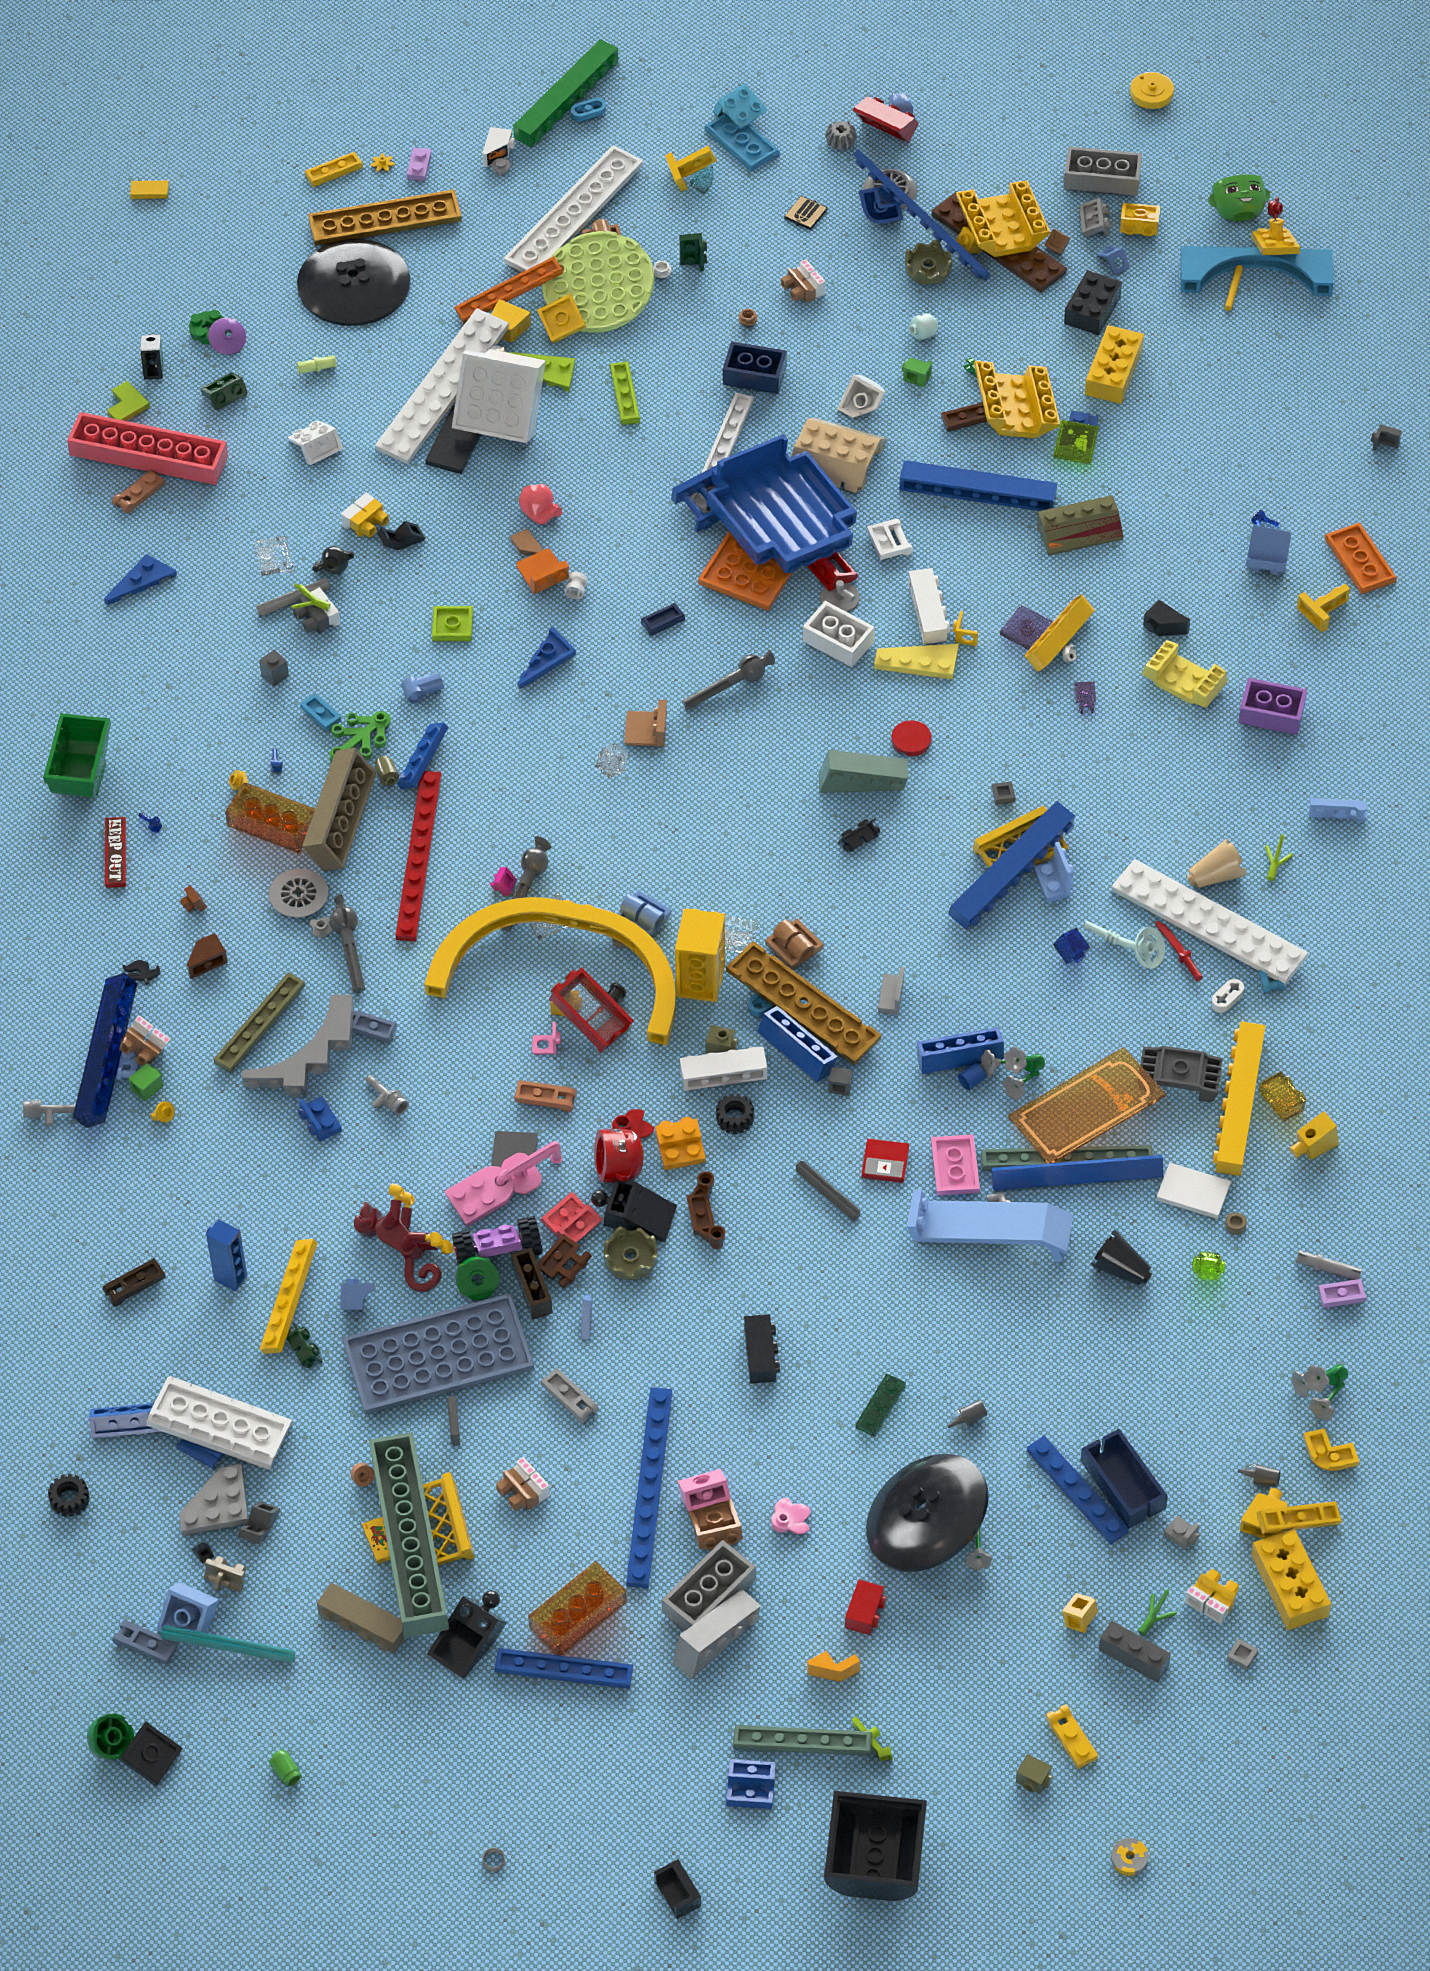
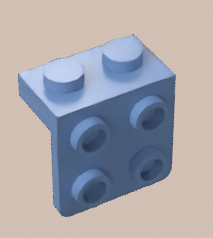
(1268, 550)

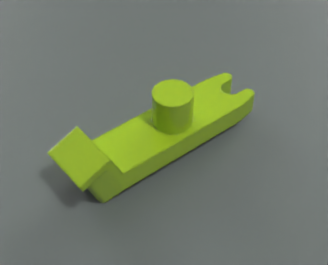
(883, 1753)

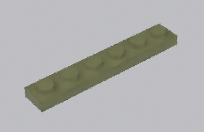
(259, 1022)

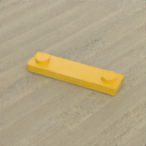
(1299, 1517)

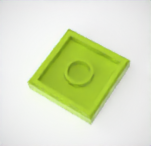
(452, 623)

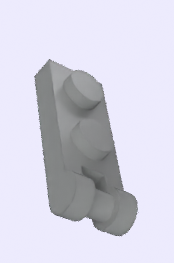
(569, 1395)

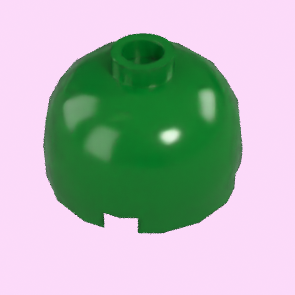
(109, 1736)

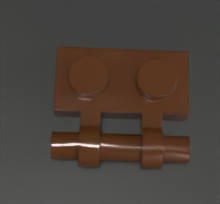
(559, 1256)

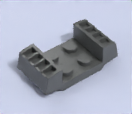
(1183, 1069)

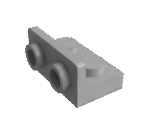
(1095, 217)

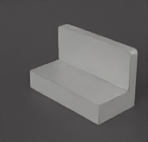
(891, 993)

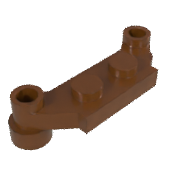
(701, 1212)

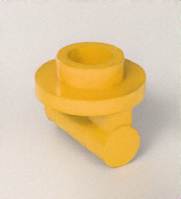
(236, 779)
(164, 1112)

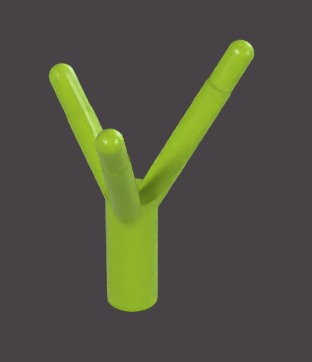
(314, 601)
(1274, 862)

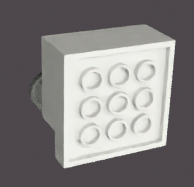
(498, 394)

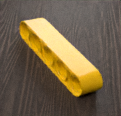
(1059, 633)

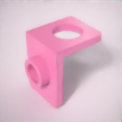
(553, 1040)

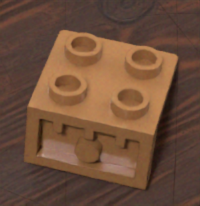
(646, 727)

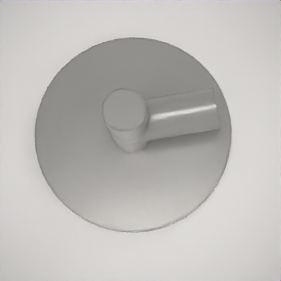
(844, 596)

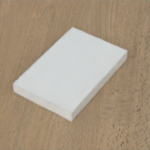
(1193, 1190)

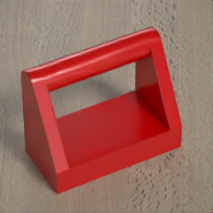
(829, 575)

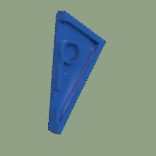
(140, 577)
(551, 654)

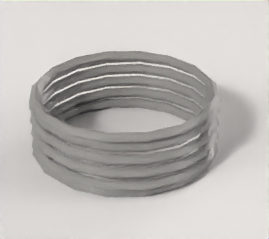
(493, 1850)

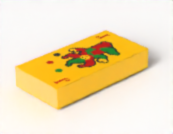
(376, 1538)

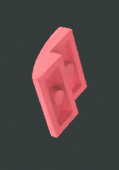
(571, 1218)

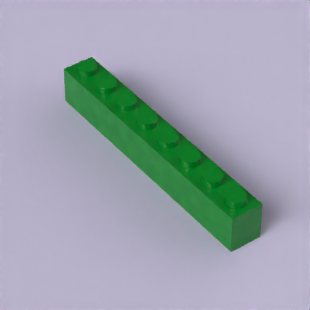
(565, 93)

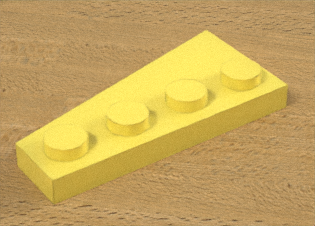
(919, 660)

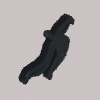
(144, 969)

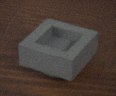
(1003, 793)

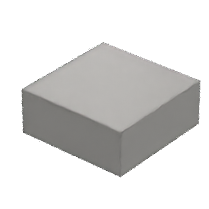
(1242, 1654)

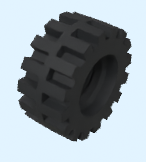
(735, 1103)
(71, 1506)

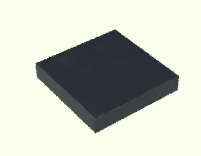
(150, 1753)

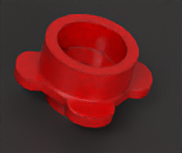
(1275, 208)

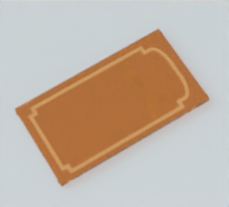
(1086, 1105)

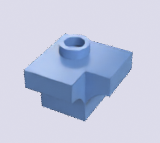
(354, 1294)

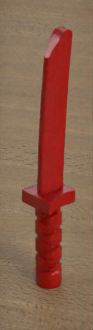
(1184, 956)

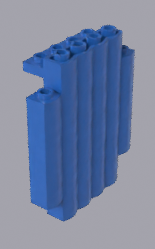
(781, 505)

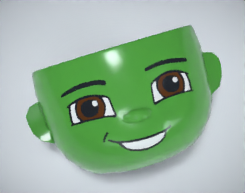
(1239, 197)

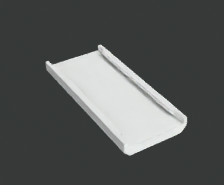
(218, 1422)

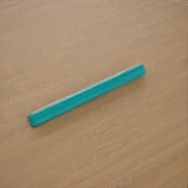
(228, 1644)

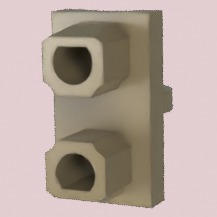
(224, 1575)

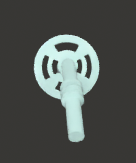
(1140, 948)

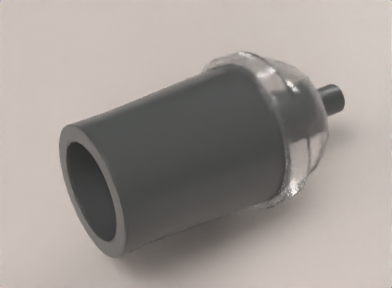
(967, 1415)
(1261, 1475)

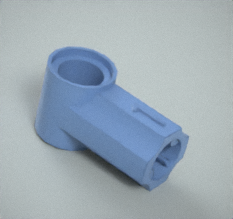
(416, 689)

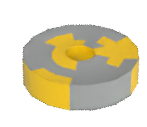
(1127, 1866)

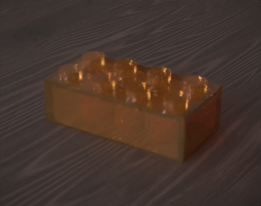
(269, 817)
(577, 1609)

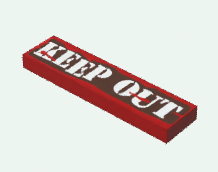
(115, 852)

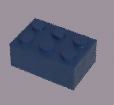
(754, 367)

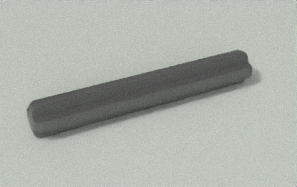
(828, 1190)

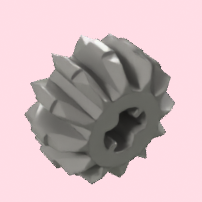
(840, 135)

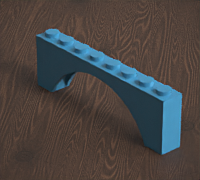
(1203, 264)

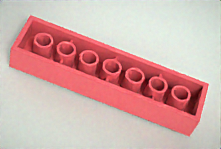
(147, 448)

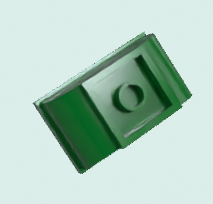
(77, 755)

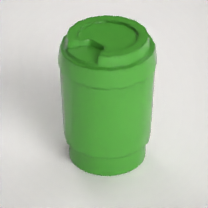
(285, 1767)

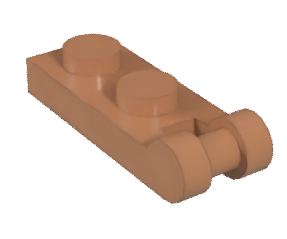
(138, 491)
(545, 1095)

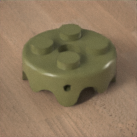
(928, 254)
(627, 1242)

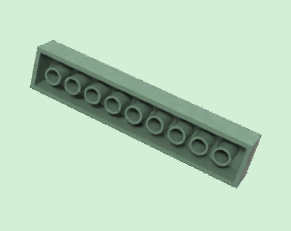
(408, 1535)

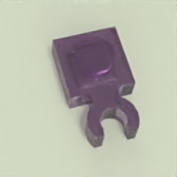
(1085, 695)

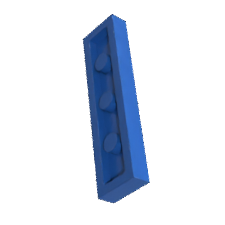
(423, 754)

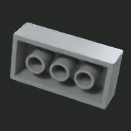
(1102, 171)
(708, 1585)

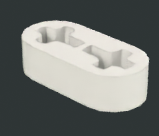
(1230, 998)

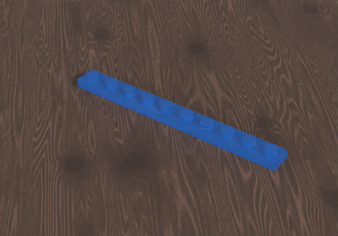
(926, 221)
(649, 1488)

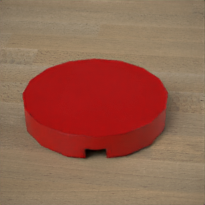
(911, 738)

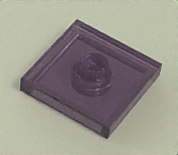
(1025, 627)

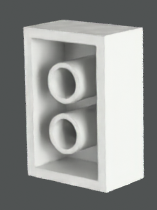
(838, 634)

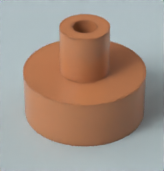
(362, 1474)

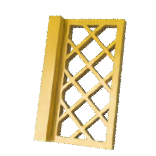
(1008, 833)
(456, 1516)

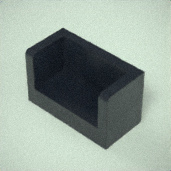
(677, 1889)

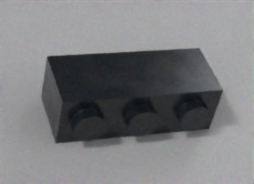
(761, 1348)

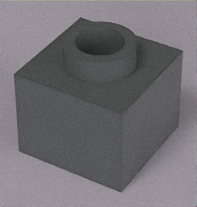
(840, 1081)

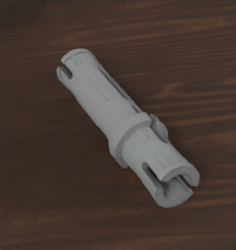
(1328, 1265)

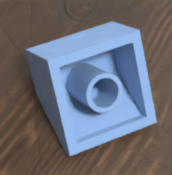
(187, 1609)

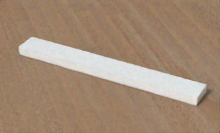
(726, 439)

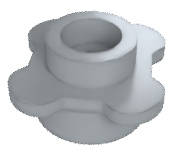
(318, 931)

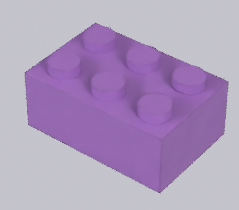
(1272, 706)

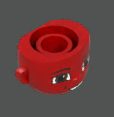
(618, 1155)

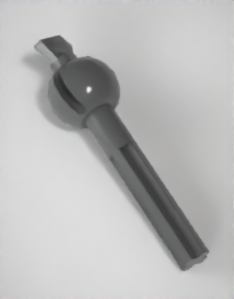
(749, 668)
(533, 862)
(344, 922)

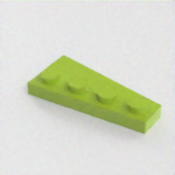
(557, 369)

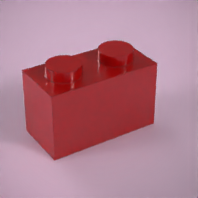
(864, 1607)

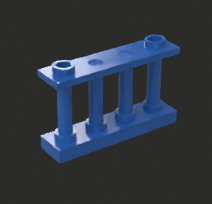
(696, 485)

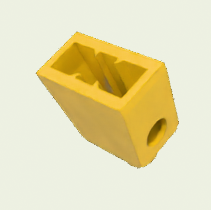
(518, 319)
(1316, 1137)
(1250, 1522)

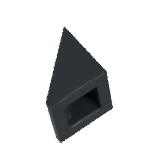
(203, 1552)

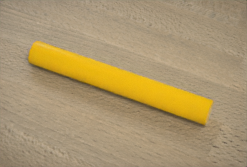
(1233, 288)

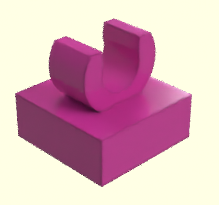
(504, 881)

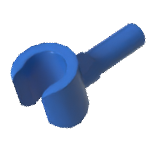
(276, 765)

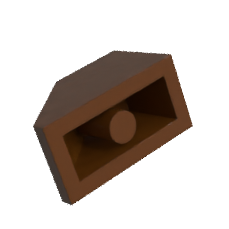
(206, 955)

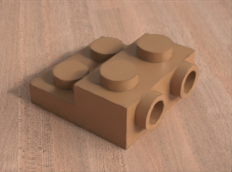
(716, 1524)

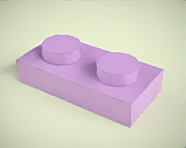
(419, 164)
(1342, 1293)

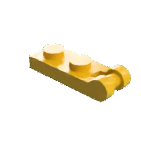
(1071, 1737)

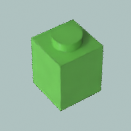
(146, 1082)

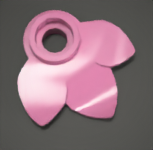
(790, 1517)

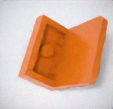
(543, 570)

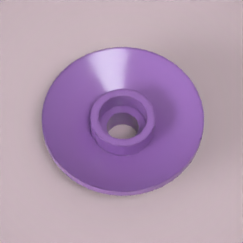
(223, 343)

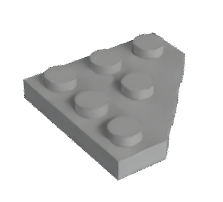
(218, 1503)

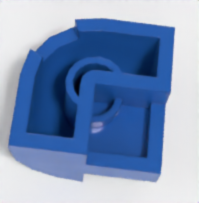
(880, 206)

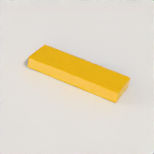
(333, 169)

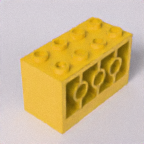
(700, 955)

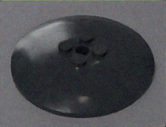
(347, 301)
(932, 1535)

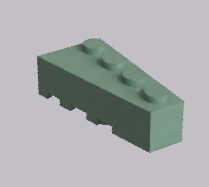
(861, 773)

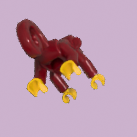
(395, 1233)

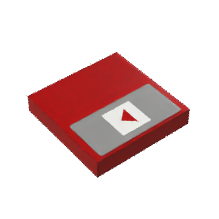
(885, 1160)

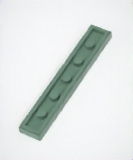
(802, 1740)

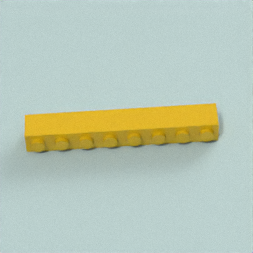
(1240, 1098)

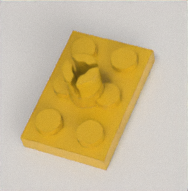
(1275, 240)

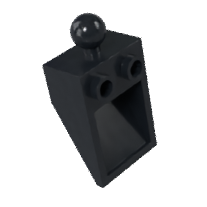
(642, 1209)
(466, 1640)

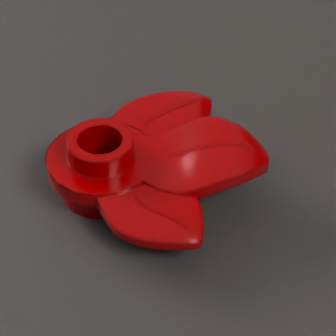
(634, 1122)

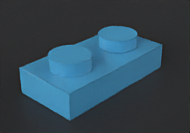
(320, 712)

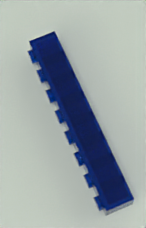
(104, 1050)

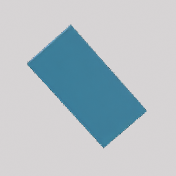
(744, 144)

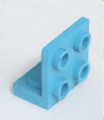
(740, 106)

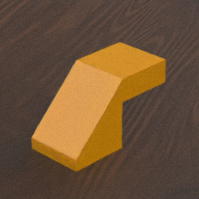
(825, 1667)

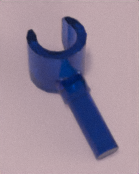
(1260, 516)
(154, 825)

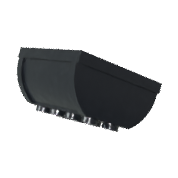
(875, 1846)

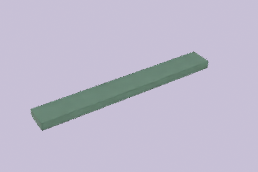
(1029, 1156)

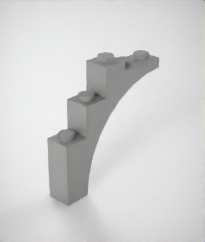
(314, 1057)

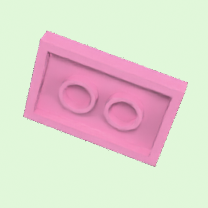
(955, 1165)

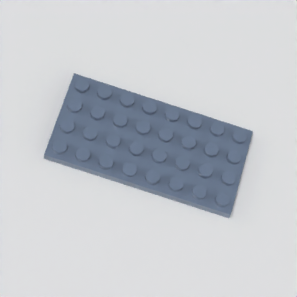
(438, 1353)

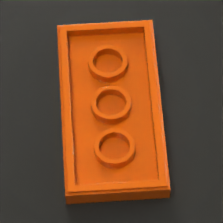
(1360, 558)

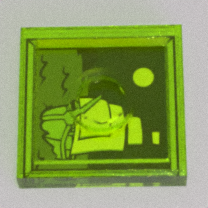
(1076, 442)

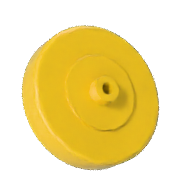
(1152, 90)

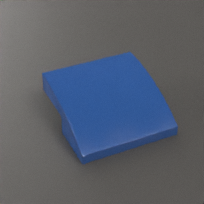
(750, 1784)

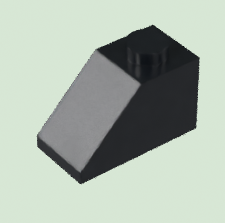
(1165, 620)

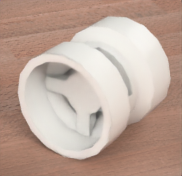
(576, 585)

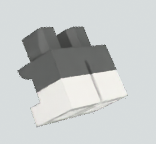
(317, 617)

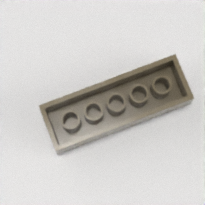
(339, 809)

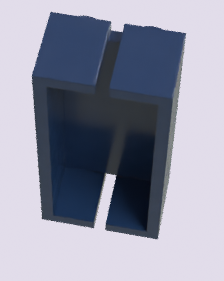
(1124, 1478)

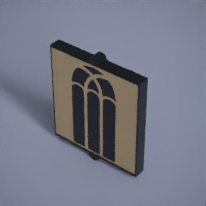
(805, 212)

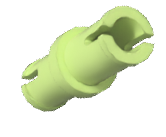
(316, 364)

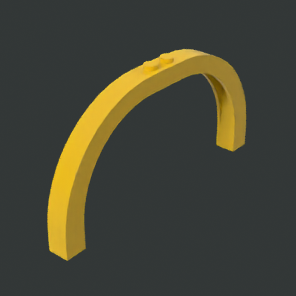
(569, 915)

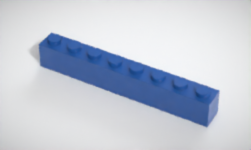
(977, 486)
(1012, 865)

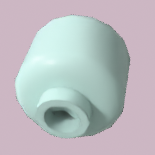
(923, 326)

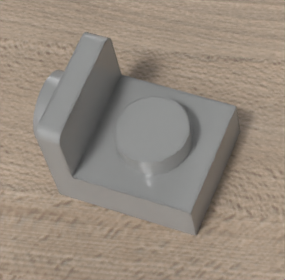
(1182, 1532)

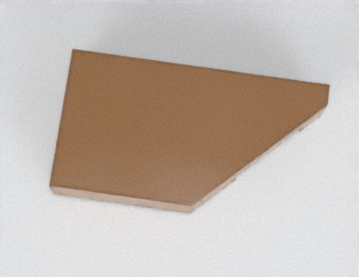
(525, 542)

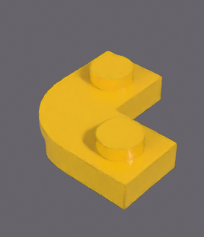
(1329, 1457)

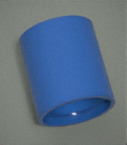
(972, 1076)

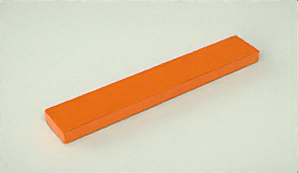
(510, 288)

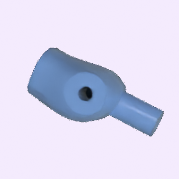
(902, 102)

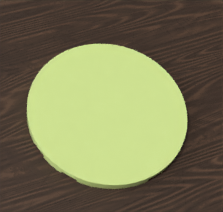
(606, 277)

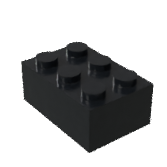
(1092, 302)

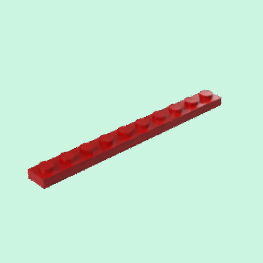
(418, 856)

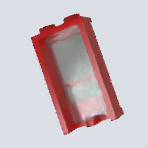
(590, 1009)

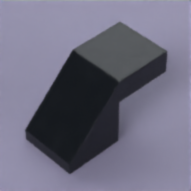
(404, 536)

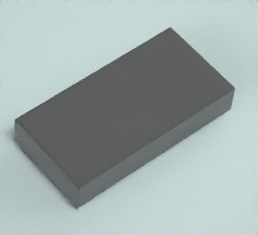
(453, 1420)

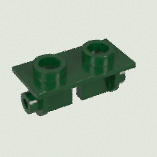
(300, 1338)

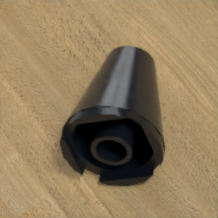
(1122, 1260)

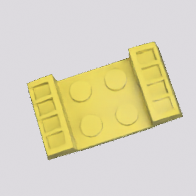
(1183, 677)

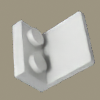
(317, 441)

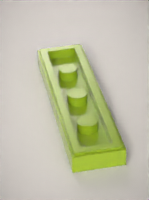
(624, 393)

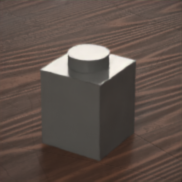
(273, 667)

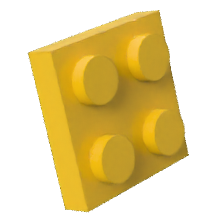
(561, 318)

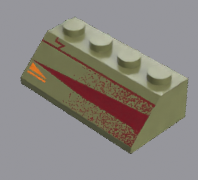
(1080, 525)

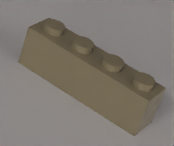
(361, 1617)

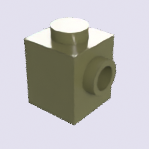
(720, 1040)
(1034, 1774)

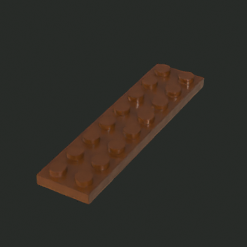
(1031, 266)

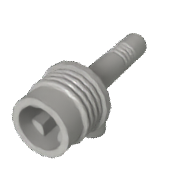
(391, 1100)
(33, 1110)

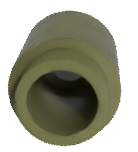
(386, 771)

